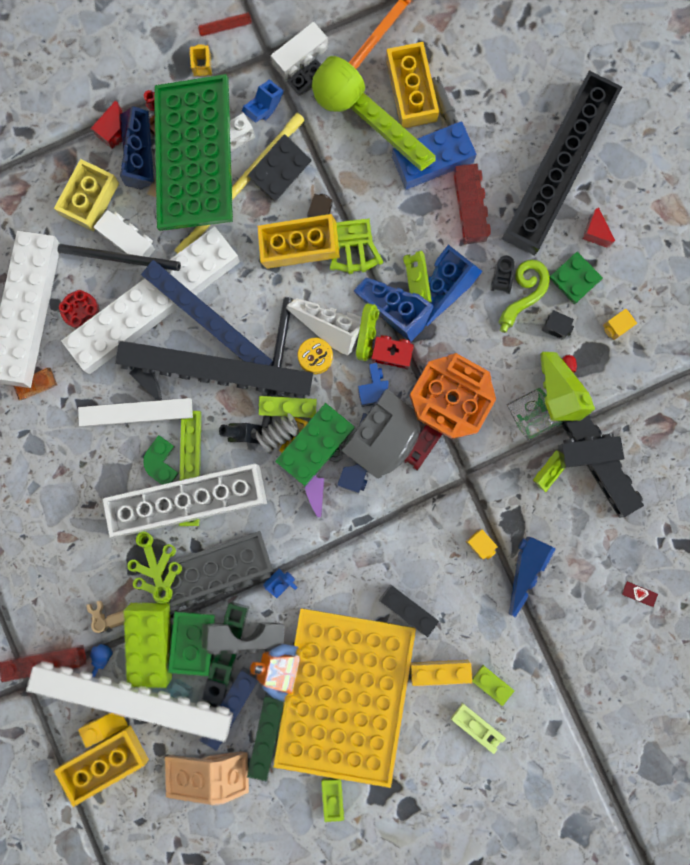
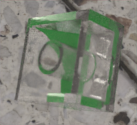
(532, 414)

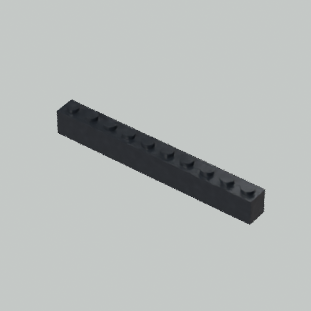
(213, 368)

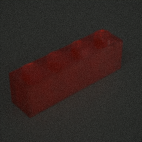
(471, 204)
(22, 666)

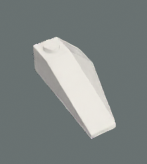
(335, 328)

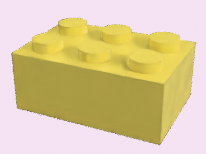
(86, 195)

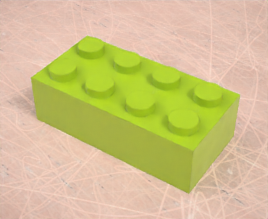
(147, 644)

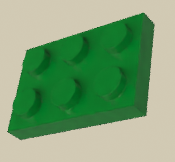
(186, 644)

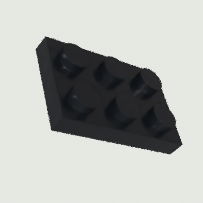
(279, 168)

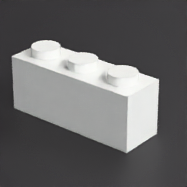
(300, 51)
(123, 235)

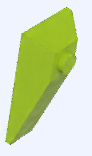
(566, 395)

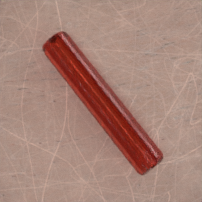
(224, 24)

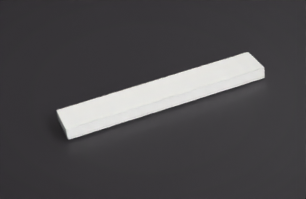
(135, 412)

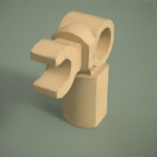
(100, 623)

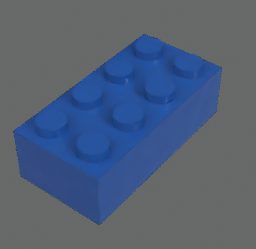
(451, 149)

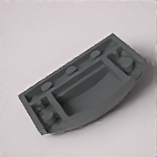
(384, 436)

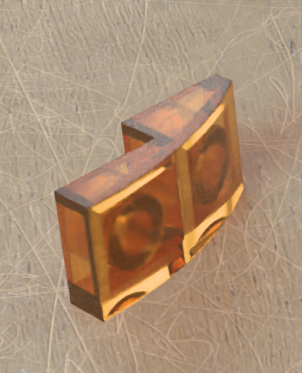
(41, 382)

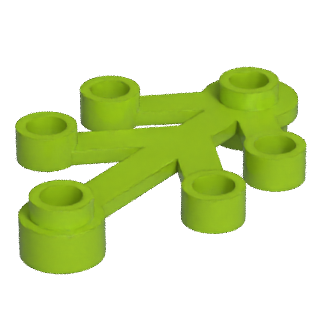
(155, 570)

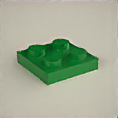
(575, 278)

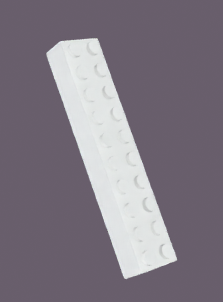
(147, 306)

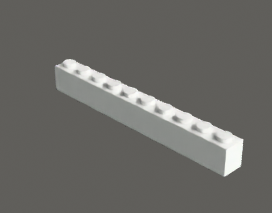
(130, 701)

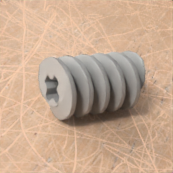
(279, 434)

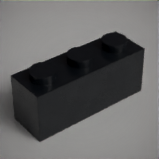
(590, 451)
(409, 610)

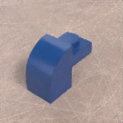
(264, 103)
(371, 392)

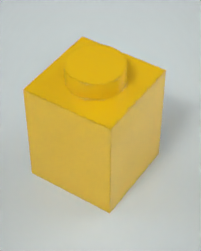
(619, 324)
(482, 544)

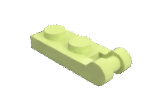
(477, 728)

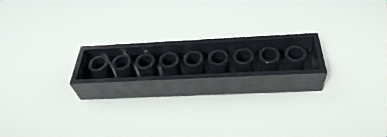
(562, 163)

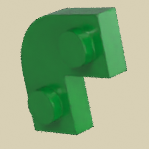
(155, 464)

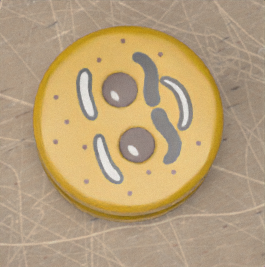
(315, 355)

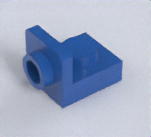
(279, 583)

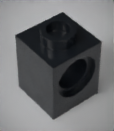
(558, 325)

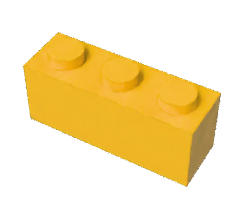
(441, 672)

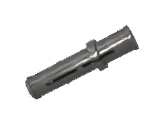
(447, 110)

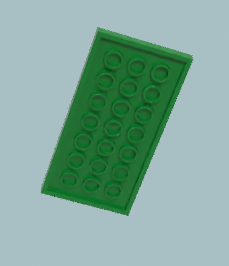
(193, 153)

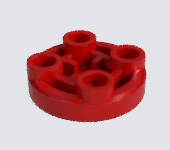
(78, 308)

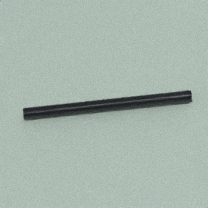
(117, 257)
(279, 349)

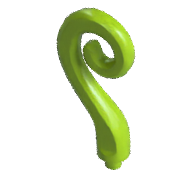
(510, 313)

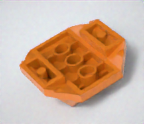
(459, 378)

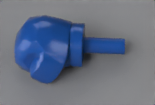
(100, 656)

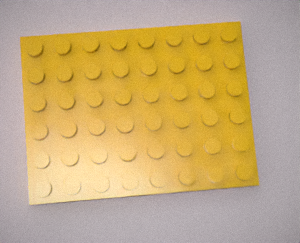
(348, 698)

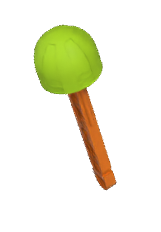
(337, 82)

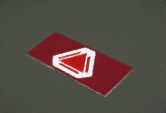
(640, 594)

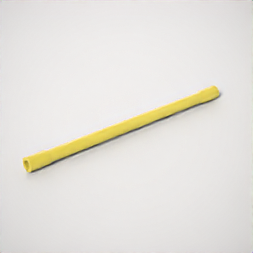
(290, 128)

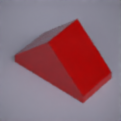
(598, 230)

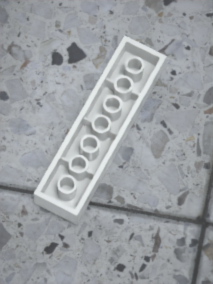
(25, 305)
(184, 501)

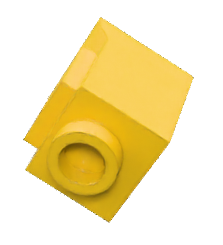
(197, 53)

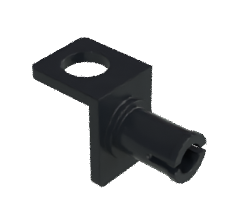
(240, 432)
(214, 692)

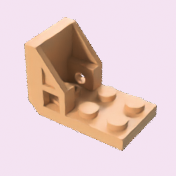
(207, 779)

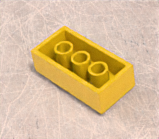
(412, 85)
(298, 241)
(101, 765)

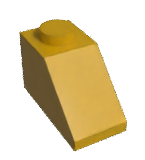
(102, 728)

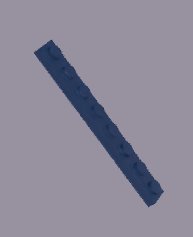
(203, 314)

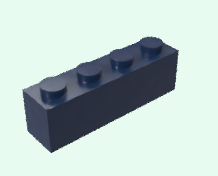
(137, 149)

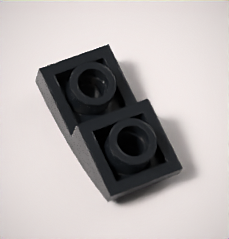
(302, 80)

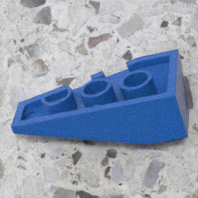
(450, 279)
(400, 309)
(531, 559)

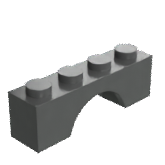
(218, 637)

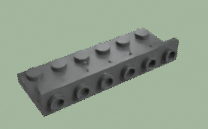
(219, 570)

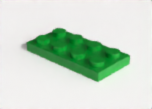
(315, 444)

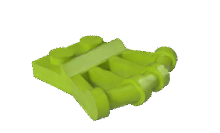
(355, 234)

